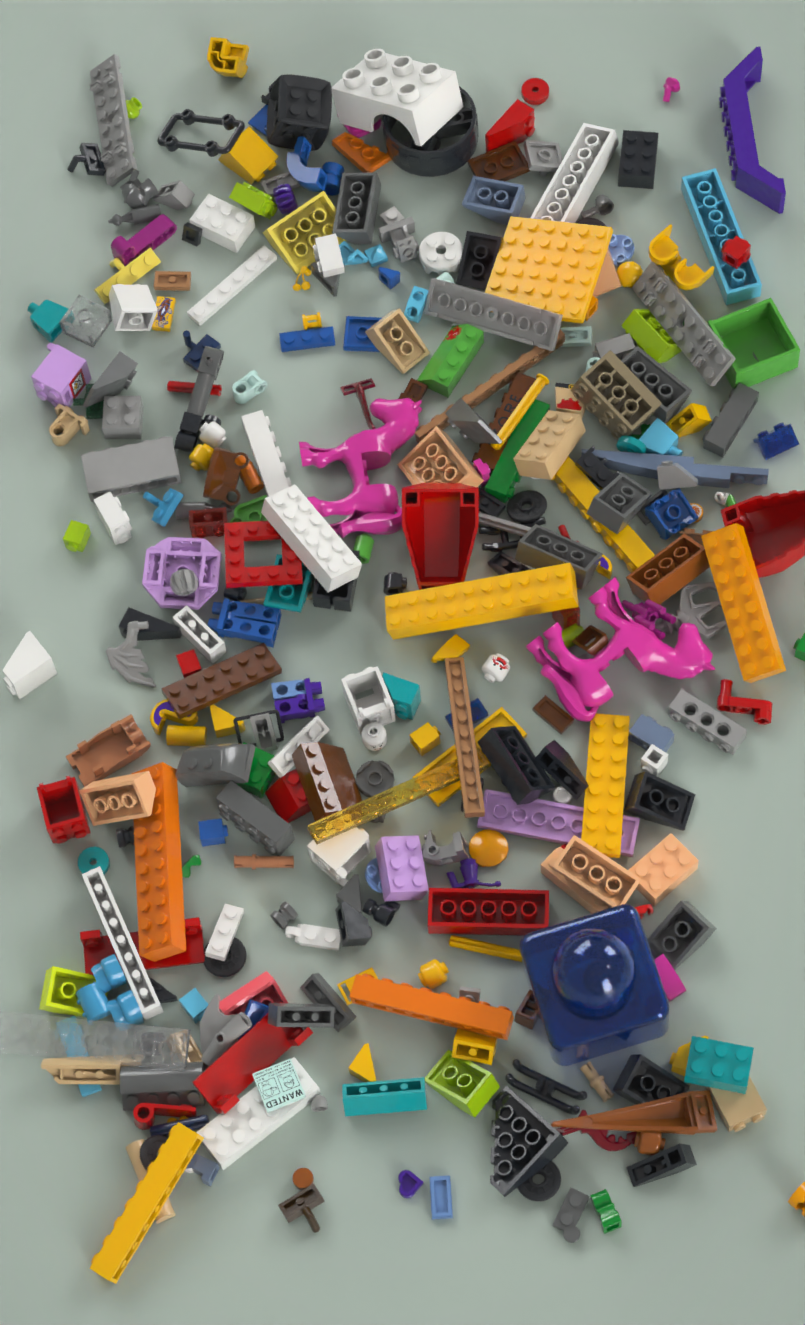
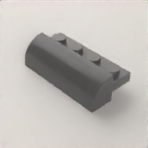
(160, 1086)

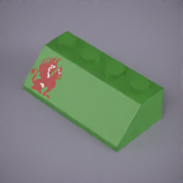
(452, 358)

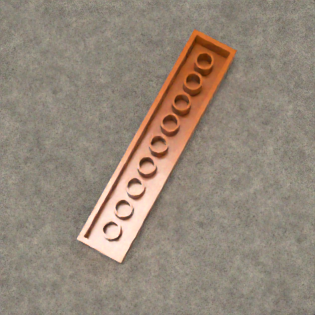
(160, 870)

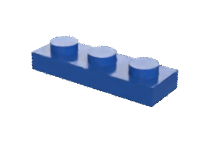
(307, 339)

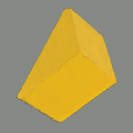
(224, 723)
(362, 1065)

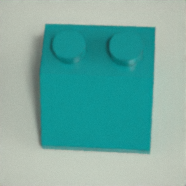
(404, 695)

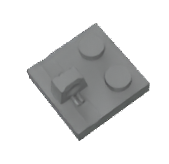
(543, 156)

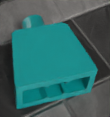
(47, 318)

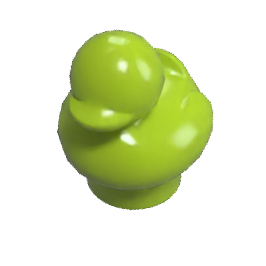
(133, 107)

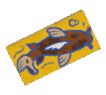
(164, 315)

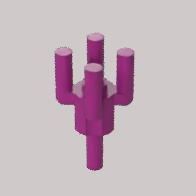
(647, 615)

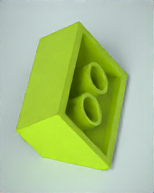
(650, 335)

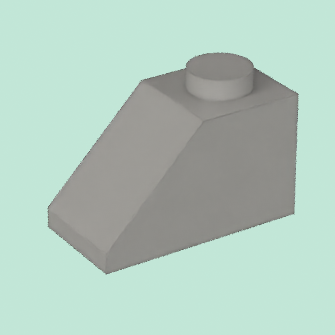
(175, 195)
(673, 475)

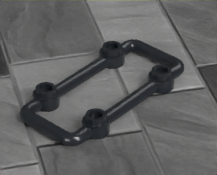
(210, 147)

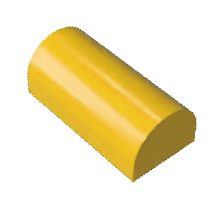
(186, 735)

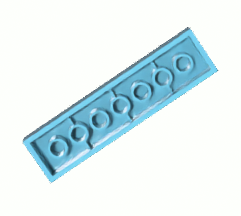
(716, 225)

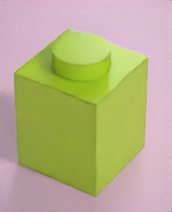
(76, 536)

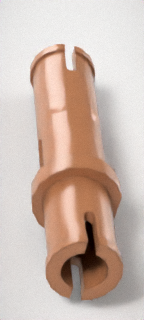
(263, 861)

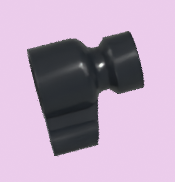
(381, 913)

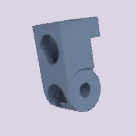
(204, 1168)

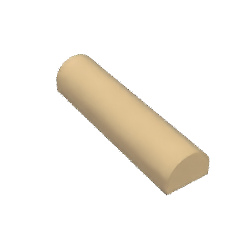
(133, 1151)

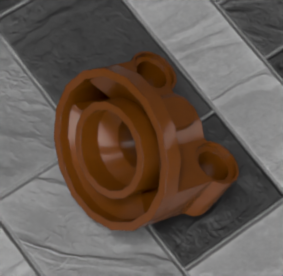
(223, 475)

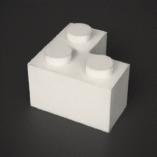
(328, 255)

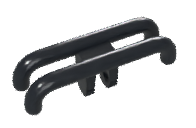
(545, 1088)

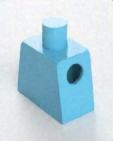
(661, 440)

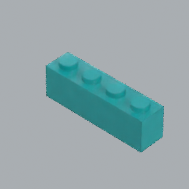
(384, 1096)

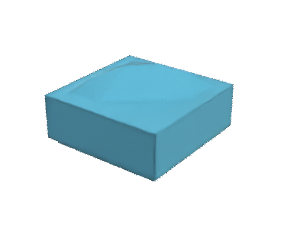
(376, 255)

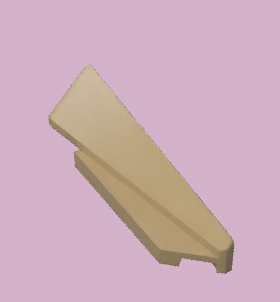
(82, 1072)

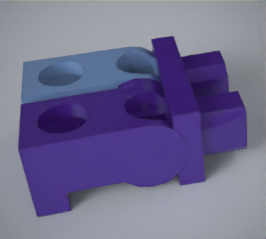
(295, 699)

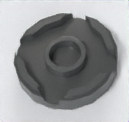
(374, 778)

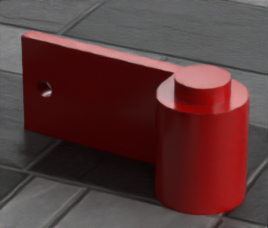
(145, 1113)

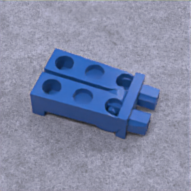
(246, 621)

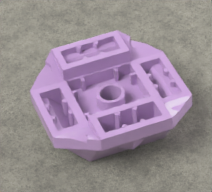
(178, 554)

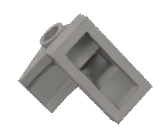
(398, 233)
(452, 853)

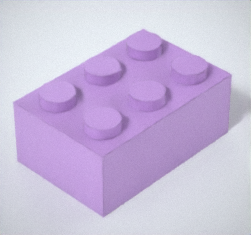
(401, 868)

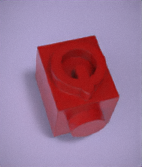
(736, 251)

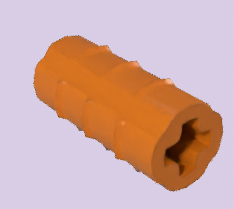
(249, 476)

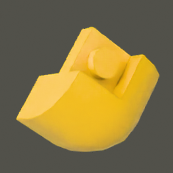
(227, 58)

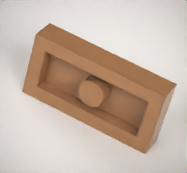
(172, 280)

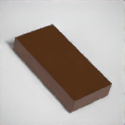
(553, 714)

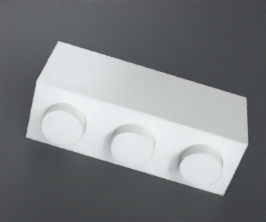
(199, 634)

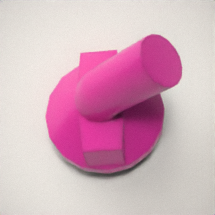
(671, 85)

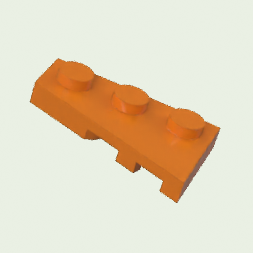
(360, 154)

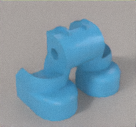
(93, 997)

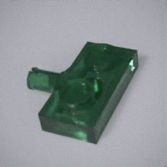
(94, 411)

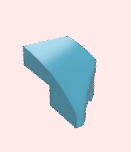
(351, 256)

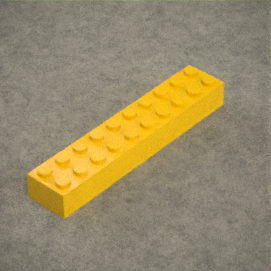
(481, 601)

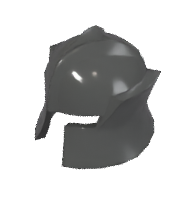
(137, 193)

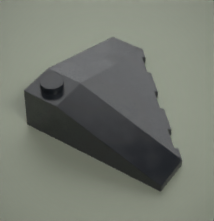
(521, 1142)

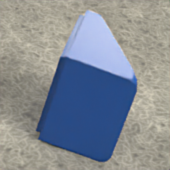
(389, 277)

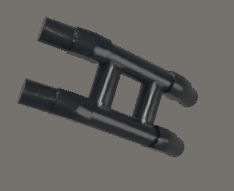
(497, 547)

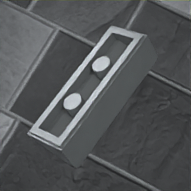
(321, 992)

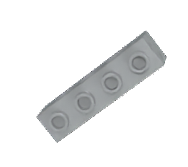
(702, 712)

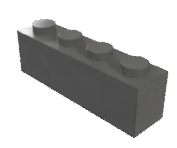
(731, 419)

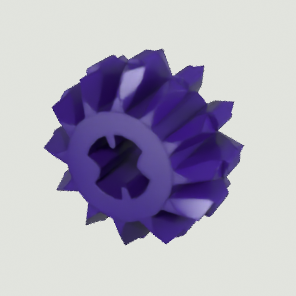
(285, 198)

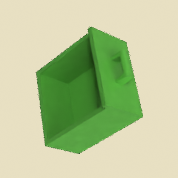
(760, 331)

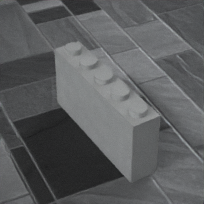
(131, 468)

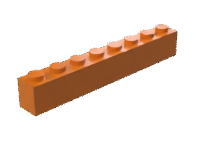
(431, 1006)

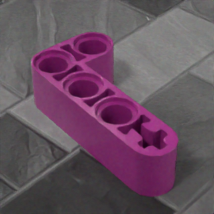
(149, 237)

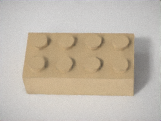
(549, 445)

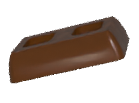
(587, 635)

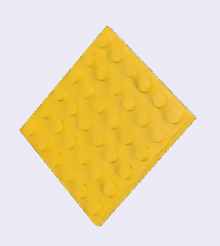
(550, 265)

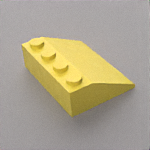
(296, 232)

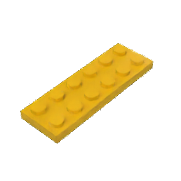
(497, 719)

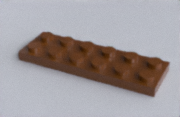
(221, 680)

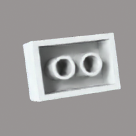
(223, 223)

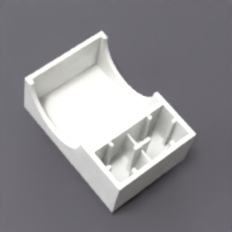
(408, 90)

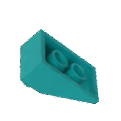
(289, 596)

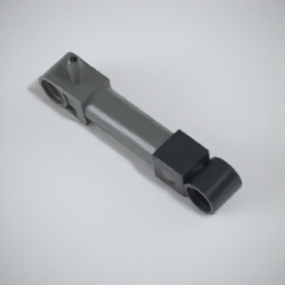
(193, 417)

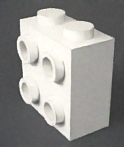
(113, 518)

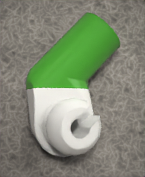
(724, 499)

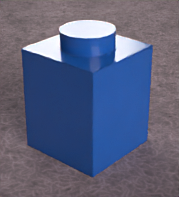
(212, 832)

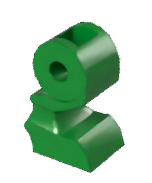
(606, 1209)

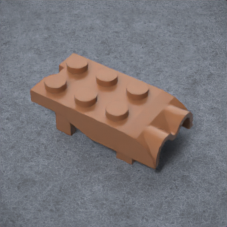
(108, 750)

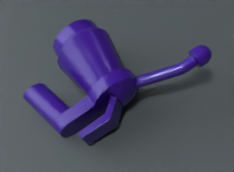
(469, 871)

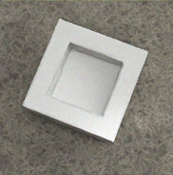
(391, 216)

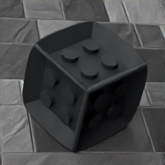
(299, 109)

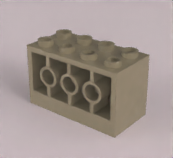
(615, 396)

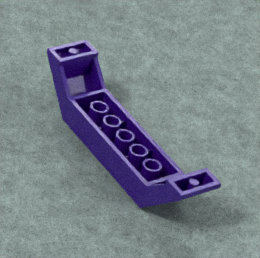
(741, 144)

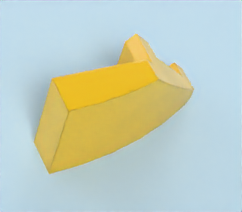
(452, 648)

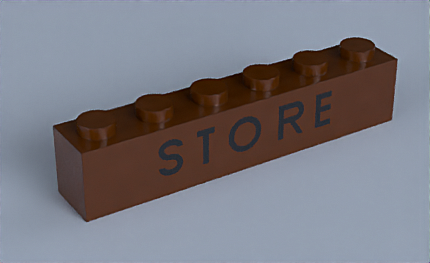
(510, 400)

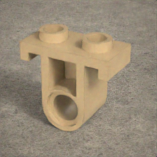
(68, 424)

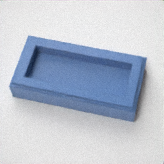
(441, 1197)

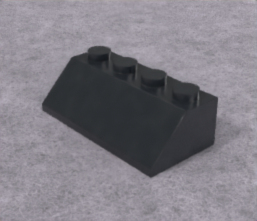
(515, 764)

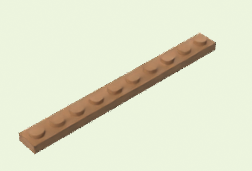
(493, 385)
(464, 738)

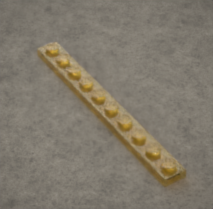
(389, 800)

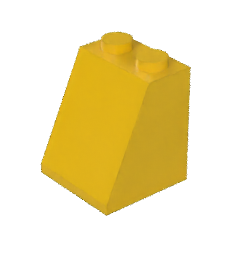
(250, 157)

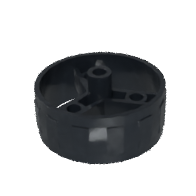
(426, 159)

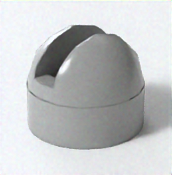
(319, 1103)

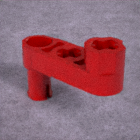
(759, 708)

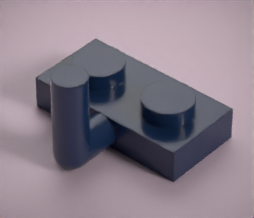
(195, 354)

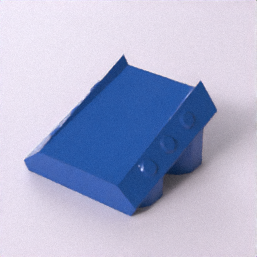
(671, 514)

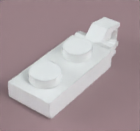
(315, 936)

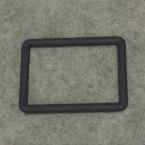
(248, 717)

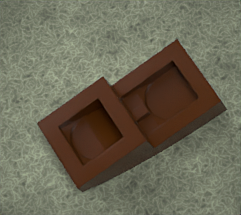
(415, 390)

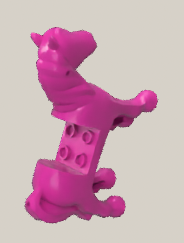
(368, 506)
(579, 680)

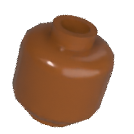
(649, 1142)

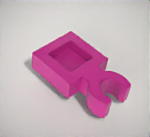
(483, 470)

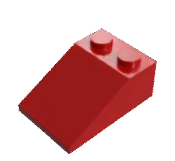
(513, 125)

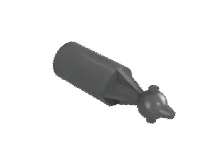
(137, 215)
(183, 508)

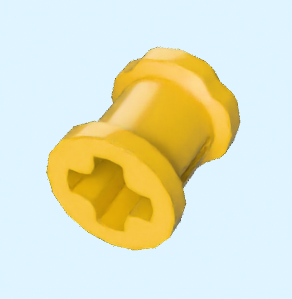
(312, 324)

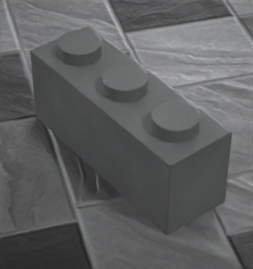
(301, 1015)

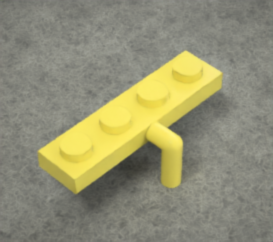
(127, 274)

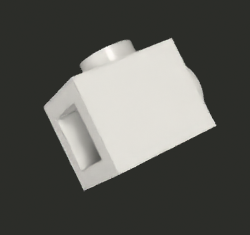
(654, 760)

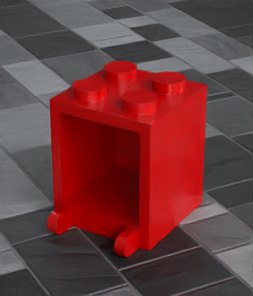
(63, 810)

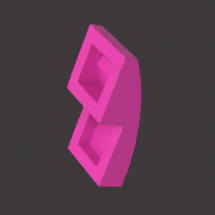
(670, 980)

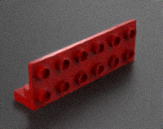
(99, 947)
(251, 1053)

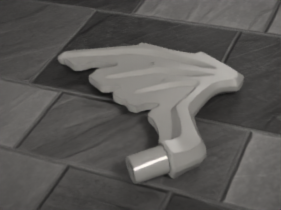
(128, 659)

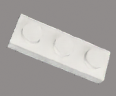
(224, 932)

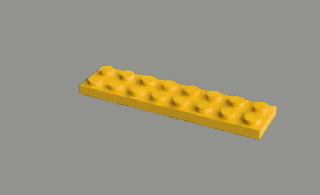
(606, 783)

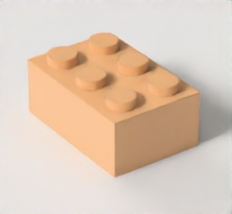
(664, 869)

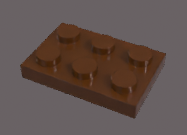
(500, 164)

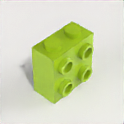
(254, 199)

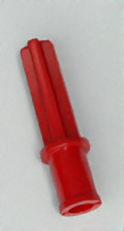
(187, 387)

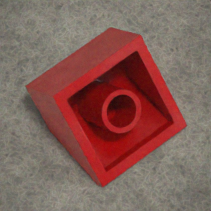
(288, 797)

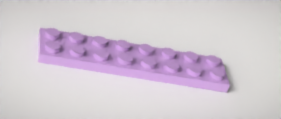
(545, 820)

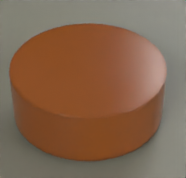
(303, 1178)

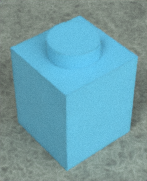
(194, 1005)

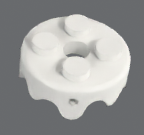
(437, 262)

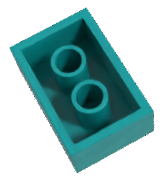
(718, 1064)

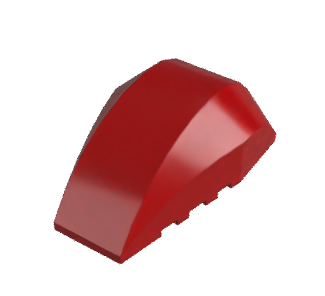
(772, 529)
(440, 530)

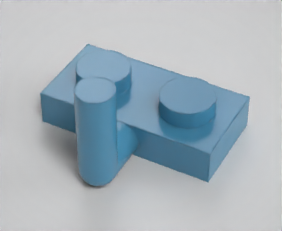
(166, 507)

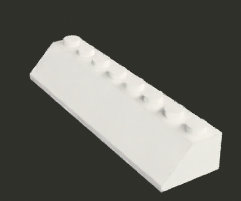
(577, 174)

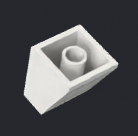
(132, 307)
(28, 667)

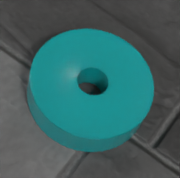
(630, 444)
(91, 854)

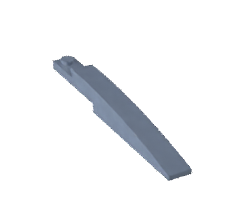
(707, 475)

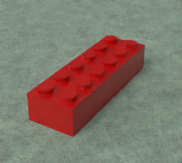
(487, 911)

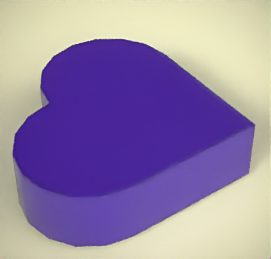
(408, 1183)

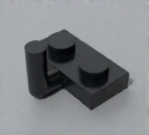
(92, 159)

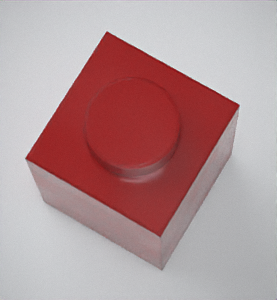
(188, 663)

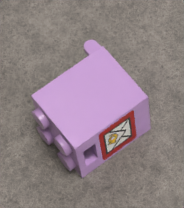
(61, 376)

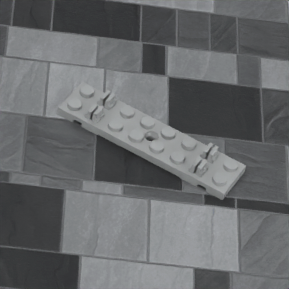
(112, 120)
(510, 318)
(695, 337)

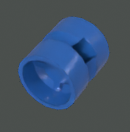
(334, 173)

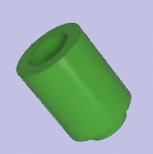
(364, 544)

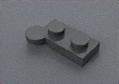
(570, 1214)

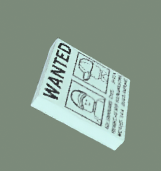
(279, 1085)

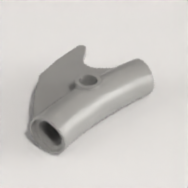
(220, 1031)

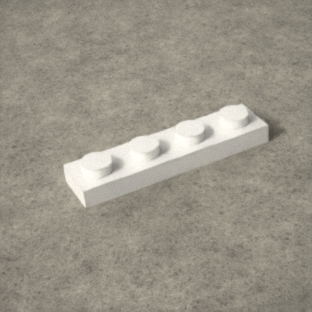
(312, 732)

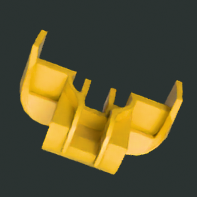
(666, 254)

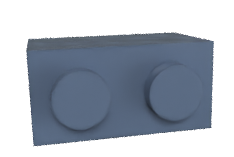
(648, 732)

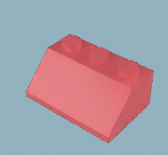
(261, 989)

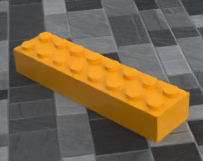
(743, 603)

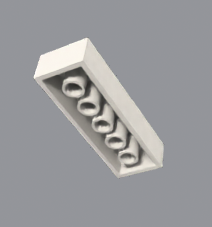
(311, 538)
(249, 1123)

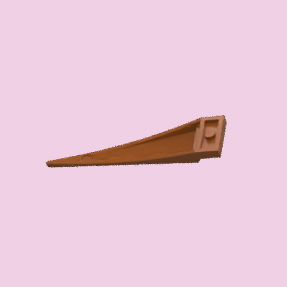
(677, 1114)

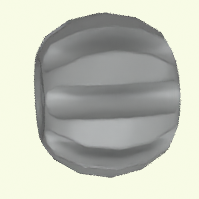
(183, 582)

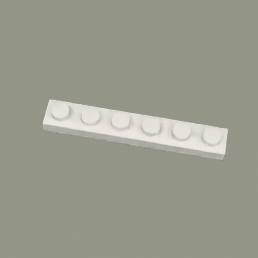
(232, 285)

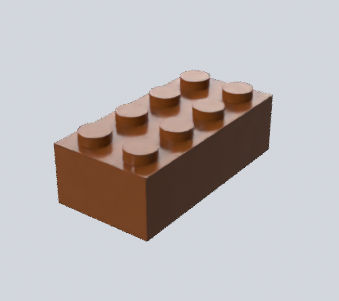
(669, 570)

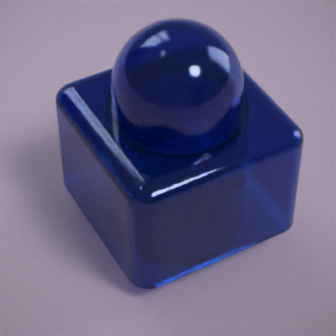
(595, 984)

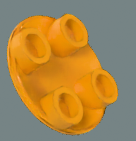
(488, 848)

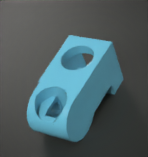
(416, 304)

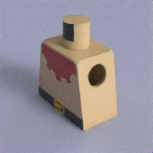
(566, 401)

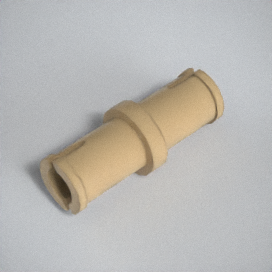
(597, 1081)

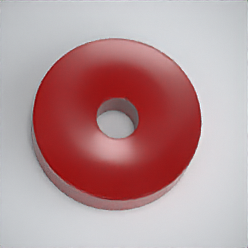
(535, 84)

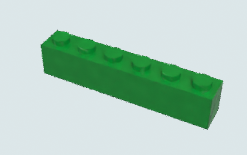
(505, 473)

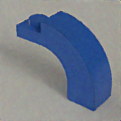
(309, 178)

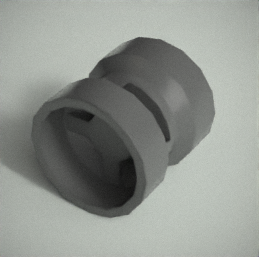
(284, 915)

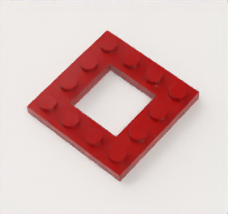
(240, 576)

